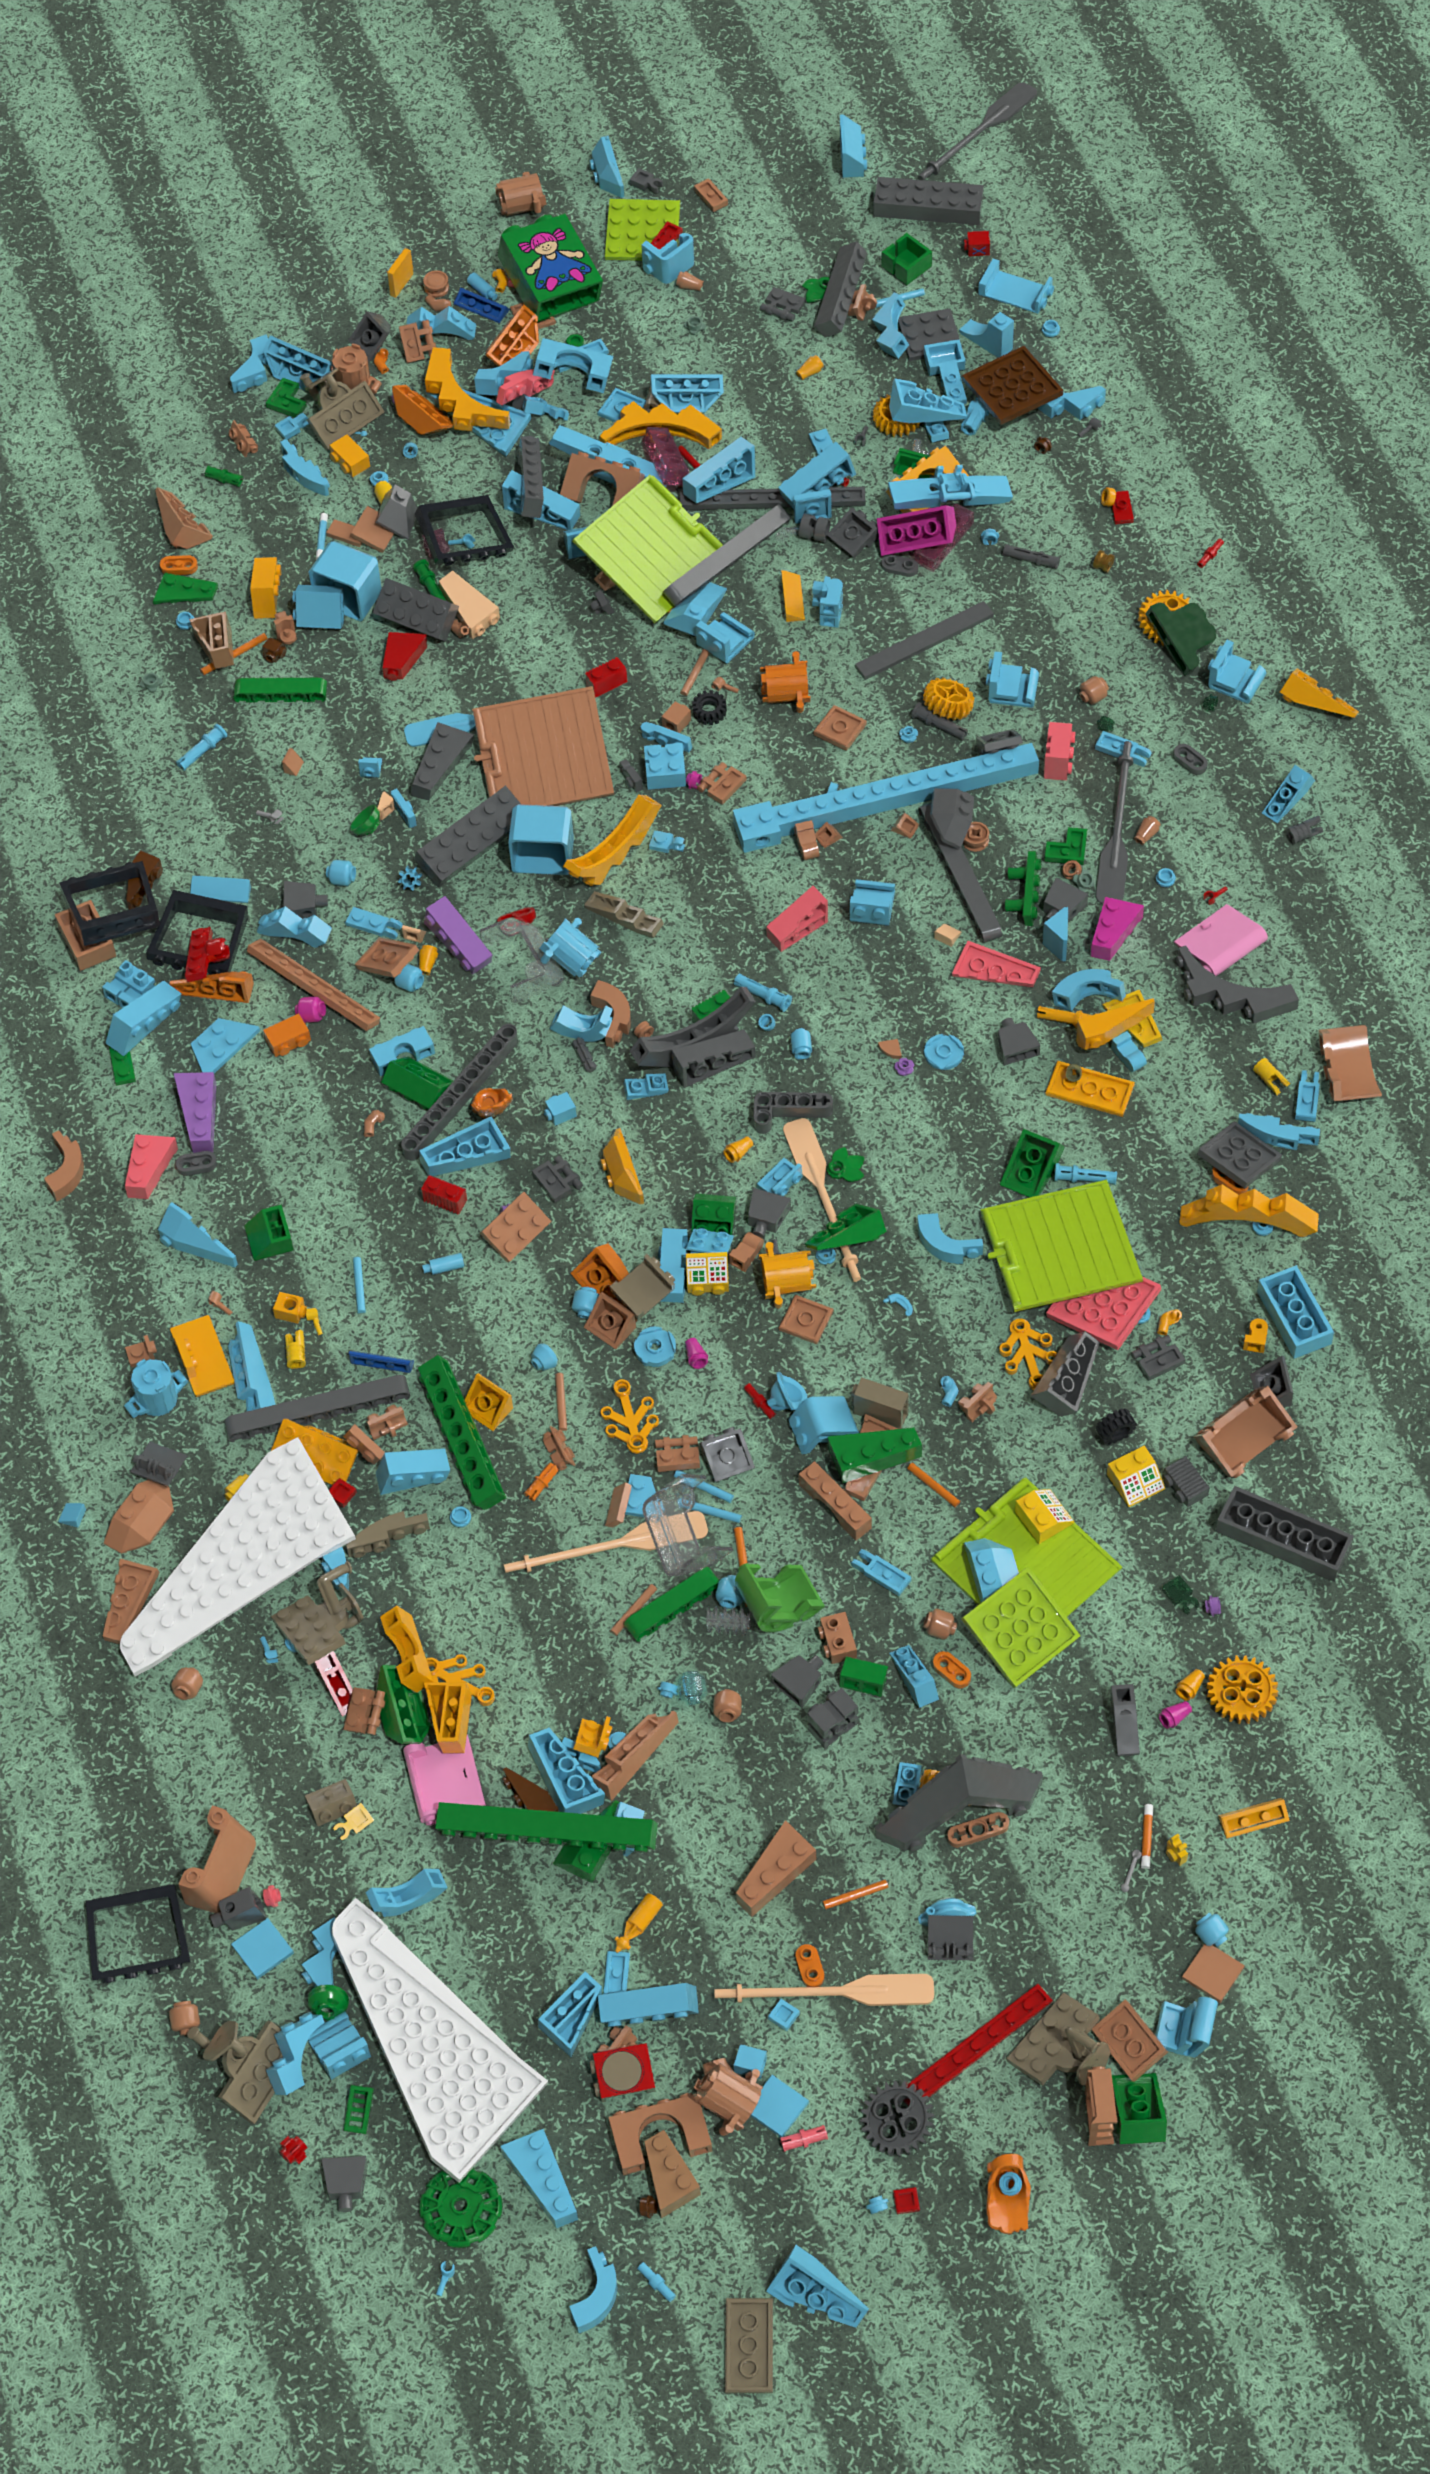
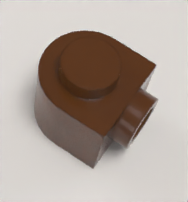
(273, 650)

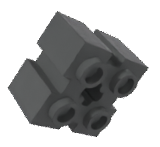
(832, 1718)

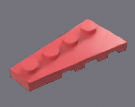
(992, 966)

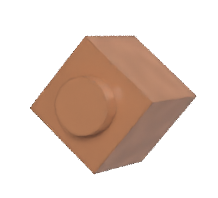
(676, 717)

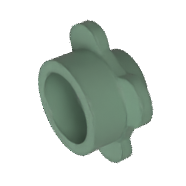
(697, 321)
(151, 677)
(1089, 880)

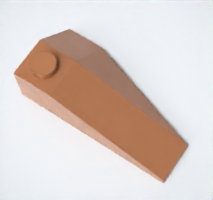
(179, 522)

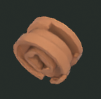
(436, 283)
(976, 837)

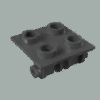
(158, 1463)
(950, 1937)

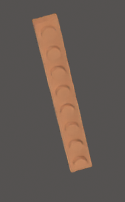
(313, 984)

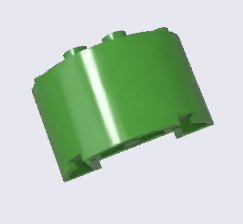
(778, 1600)

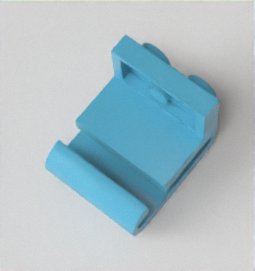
(670, 259)
(723, 638)
(1233, 675)
(1009, 685)
(872, 902)
(821, 1418)
(1187, 2029)
(338, 2045)

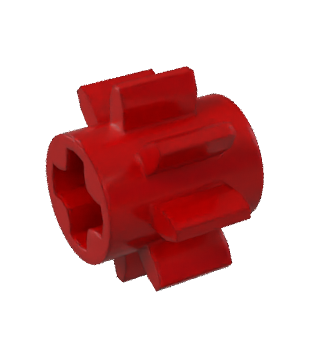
(293, 2150)

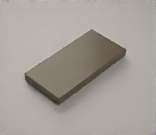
(749, 2345)

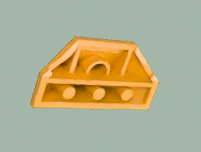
(621, 1169)

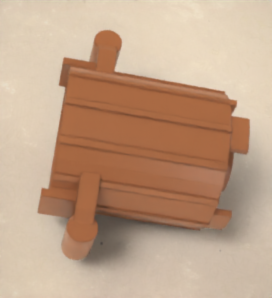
(520, 194)
(353, 367)
(728, 2095)

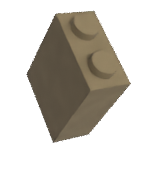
(880, 1402)

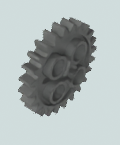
(916, 2111)

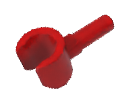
(1214, 895)

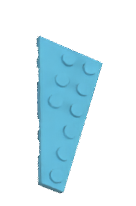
(500, 439)

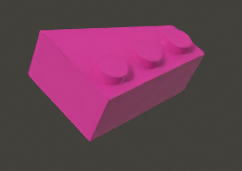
(1114, 926)

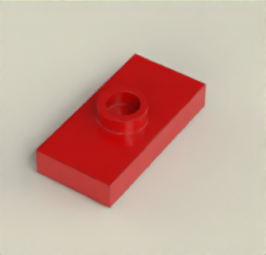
(666, 234)
(1122, 508)

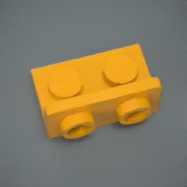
(592, 1737)

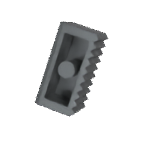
(1185, 1481)

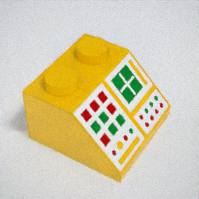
(707, 1273)
(1135, 1476)
(1042, 1514)

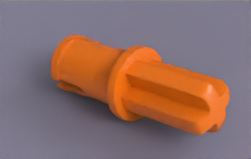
(541, 1481)

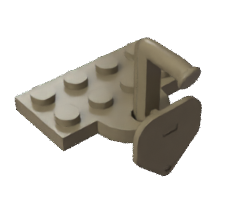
(341, 408)
(316, 1628)
(1057, 2040)
(249, 2083)

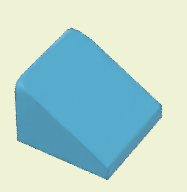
(72, 1514)

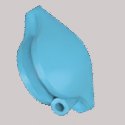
(947, 1906)

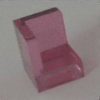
(439, 533)

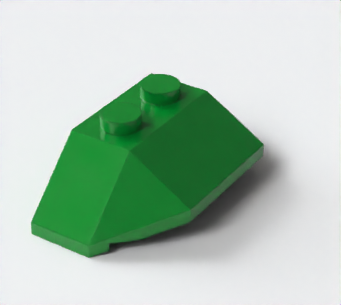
(404, 1711)

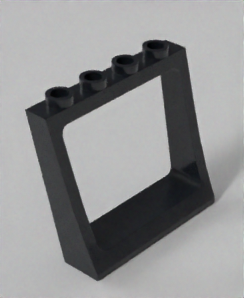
(460, 506)
(201, 907)
(116, 924)
(127, 1899)

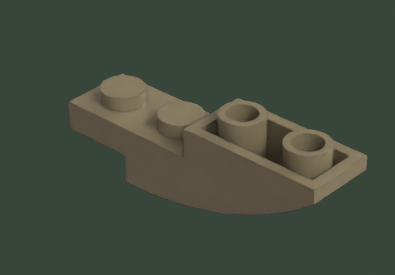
(377, 1535)

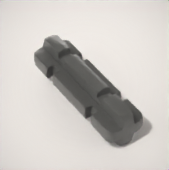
(584, 1055)

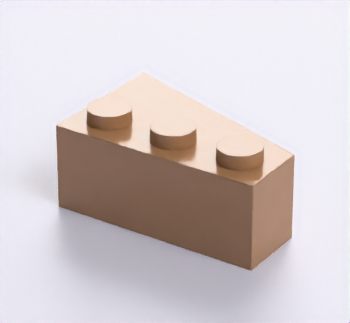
(215, 638)
(670, 2175)

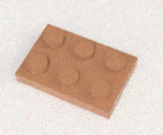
(387, 957)
(515, 1227)
(1130, 2040)

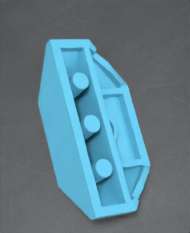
(606, 168)
(292, 362)
(682, 390)
(990, 1565)

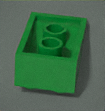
(1031, 1164)
(1139, 2109)

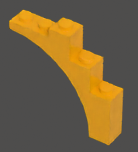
(453, 399)
(687, 424)
(612, 851)
(1251, 1206)

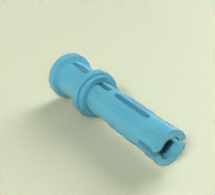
(207, 742)
(770, 995)
(1072, 1174)

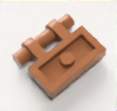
(411, 340)
(725, 786)
(677, 1459)
(360, 1710)

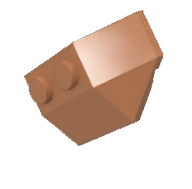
(140, 1517)

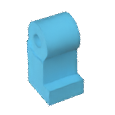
(1128, 1052)

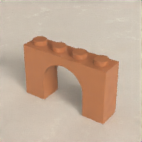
(583, 468)
(628, 2126)

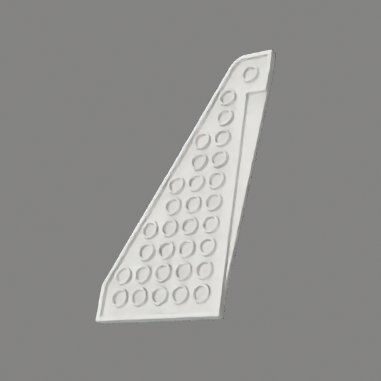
(258, 1540)
(447, 2063)

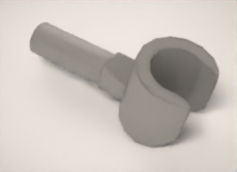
(277, 813)

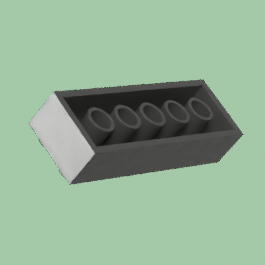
(928, 200)
(468, 838)
(1284, 1533)

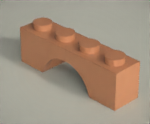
(847, 1511)

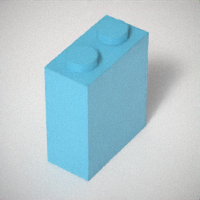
(319, 606)

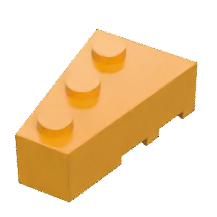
(450, 1713)

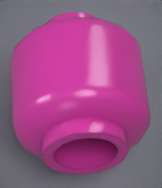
(311, 1009)

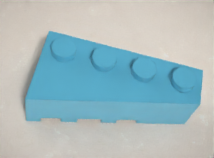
(819, 474)
(555, 510)
(141, 1017)
(466, 1149)
(538, 2169)

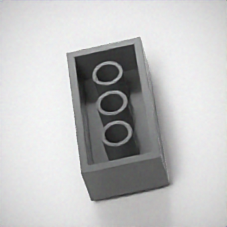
(416, 609)

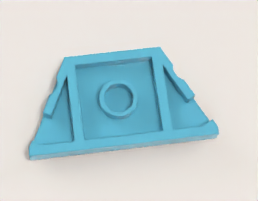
(221, 1043)

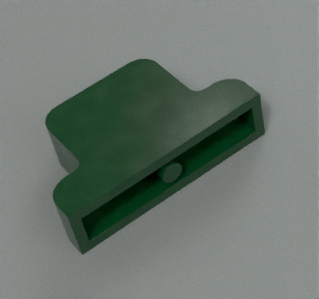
(1183, 633)

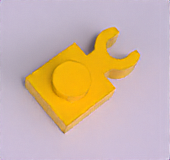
(356, 1819)
(1176, 1850)

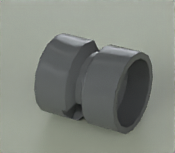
(814, 527)

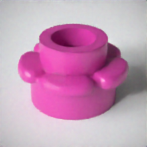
(692, 778)

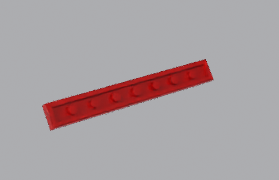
(981, 2041)

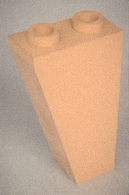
(474, 608)

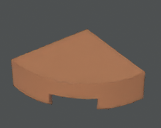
(890, 1048)

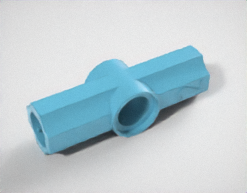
(975, 415)

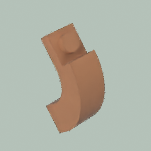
(608, 995)
(70, 1173)

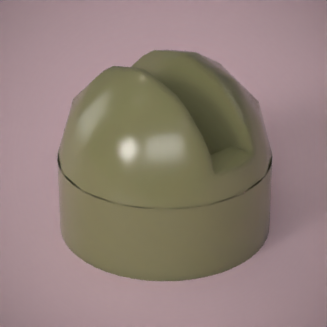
(1069, 1072)

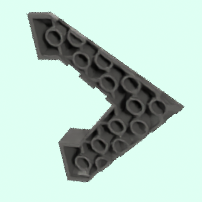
(954, 1788)

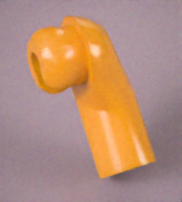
(502, 279)
(1168, 1319)

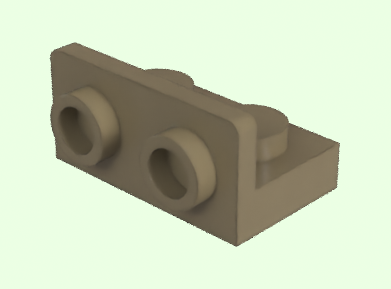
(331, 1802)

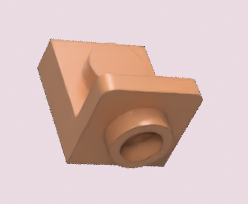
(141, 1351)

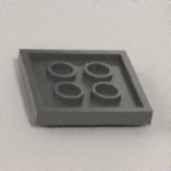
(926, 330)
(1239, 1154)

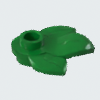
(815, 289)
(848, 1164)

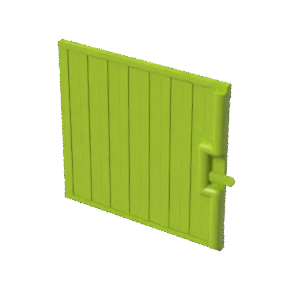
(647, 544)
(1061, 1245)
(1066, 1564)

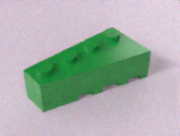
(872, 1451)

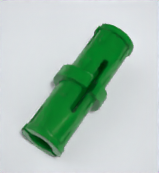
(223, 476)

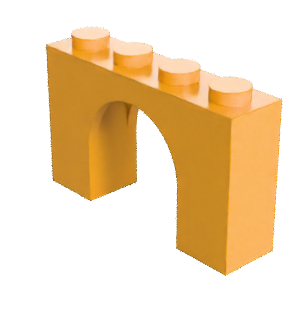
(938, 457)

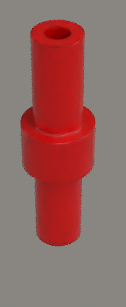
(1210, 553)
(759, 1401)

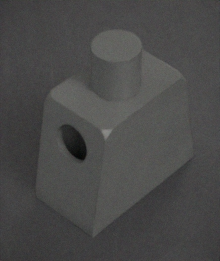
(1064, 895)
(303, 898)
(1016, 1042)
(767, 1211)
(798, 1678)
(239, 1910)
(345, 2179)

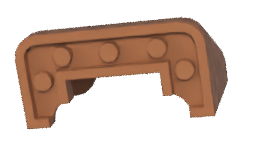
(1245, 1431)
(224, 1866)

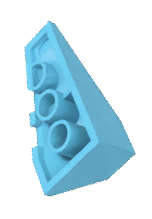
(917, 405)

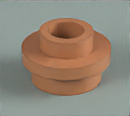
(1068, 866)

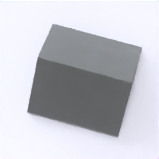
(1277, 1378)

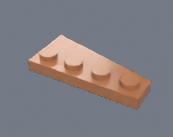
(862, 1486)
(130, 1594)

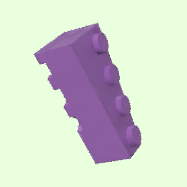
(457, 935)
(198, 1104)

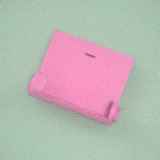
(1223, 939)
(441, 1778)

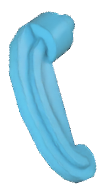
(901, 1300)

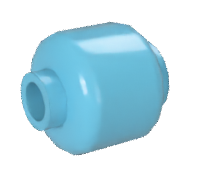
(341, 872)
(410, 978)
(584, 1301)
(727, 1592)
(1212, 1930)

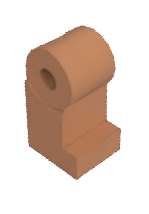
(806, 840)
(746, 1251)

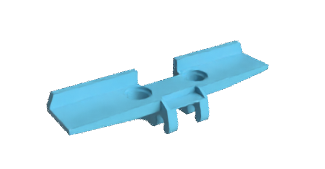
(572, 442)
(950, 486)

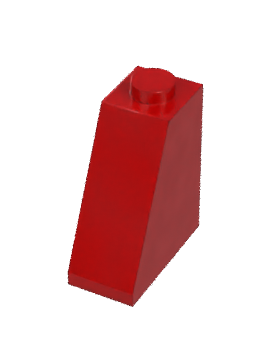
(402, 653)

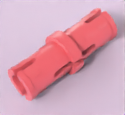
(803, 2138)

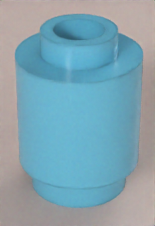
(801, 1043)

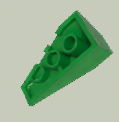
(852, 1226)
(584, 1860)

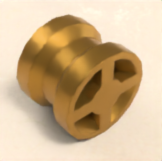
(1103, 561)

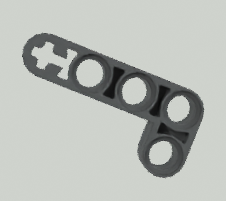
(793, 1107)

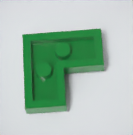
(283, 399)
(1071, 850)

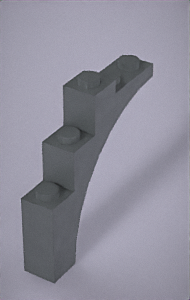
(1229, 997)
(658, 1049)

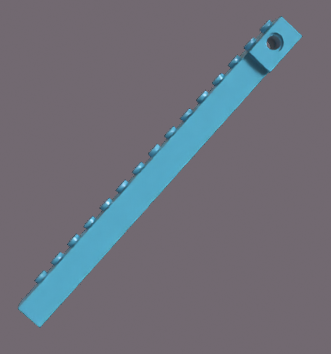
(764, 825)

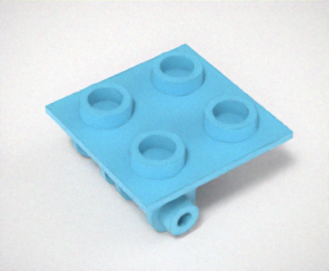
(709, 1242)

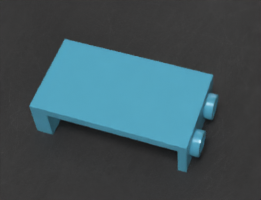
(1014, 289)

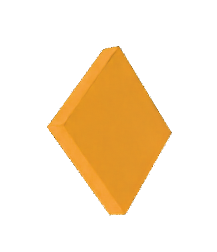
(400, 272)

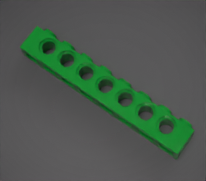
(462, 1421)

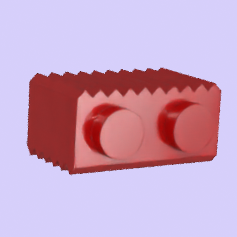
(606, 676)
(444, 1194)

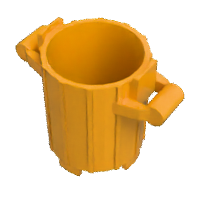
(785, 1273)

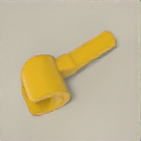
(312, 1314)

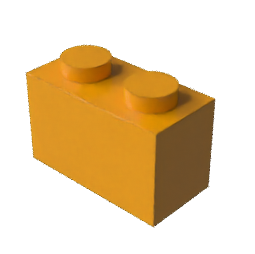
(349, 456)

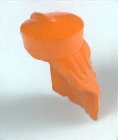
(491, 1102)
(1005, 2211)

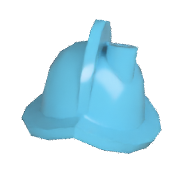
(786, 1393)

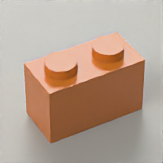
(287, 1035)

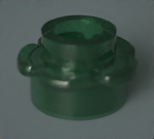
(1210, 702)
(1105, 724)

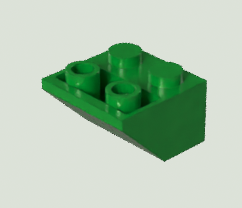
(714, 1213)
(268, 1233)

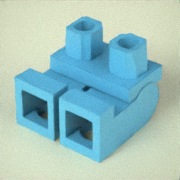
(829, 598)
(127, 985)

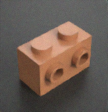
(838, 1637)

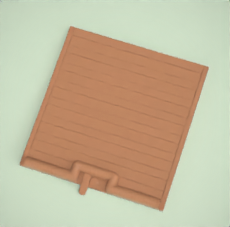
(545, 748)

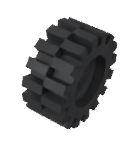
(709, 716)
(1116, 1426)

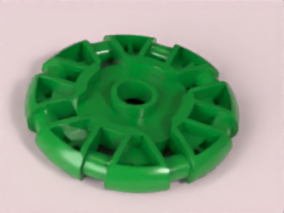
(465, 2219)

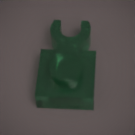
(1179, 1592)

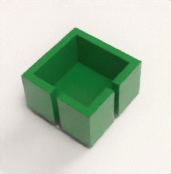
(910, 260)

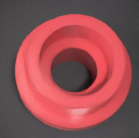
(271, 1896)

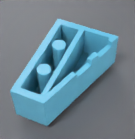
(411, 1469)

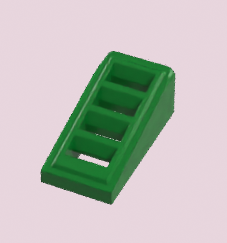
(364, 2091)

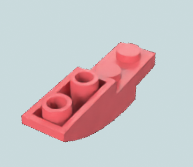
(522, 383)

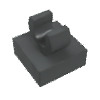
(602, 604)

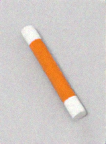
(1147, 1835)

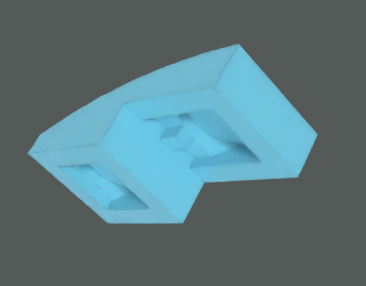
(586, 1761)

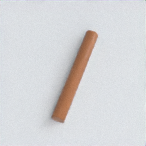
(694, 673)
(561, 1406)
(634, 1608)

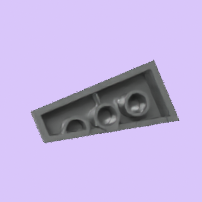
(711, 1057)
(1067, 1375)

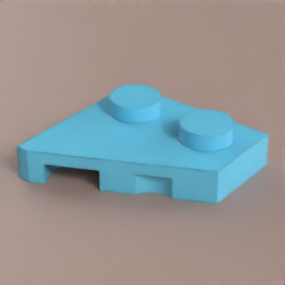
(641, 1490)

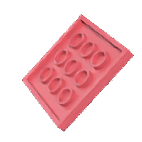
(1107, 1314)

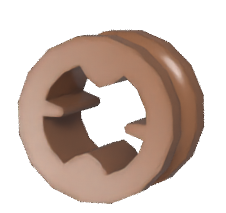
(644, 1030)

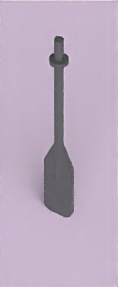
(997, 113)
(1114, 855)

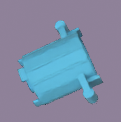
(570, 948)
(154, 1388)

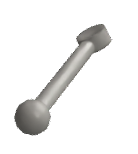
(1136, 1855)

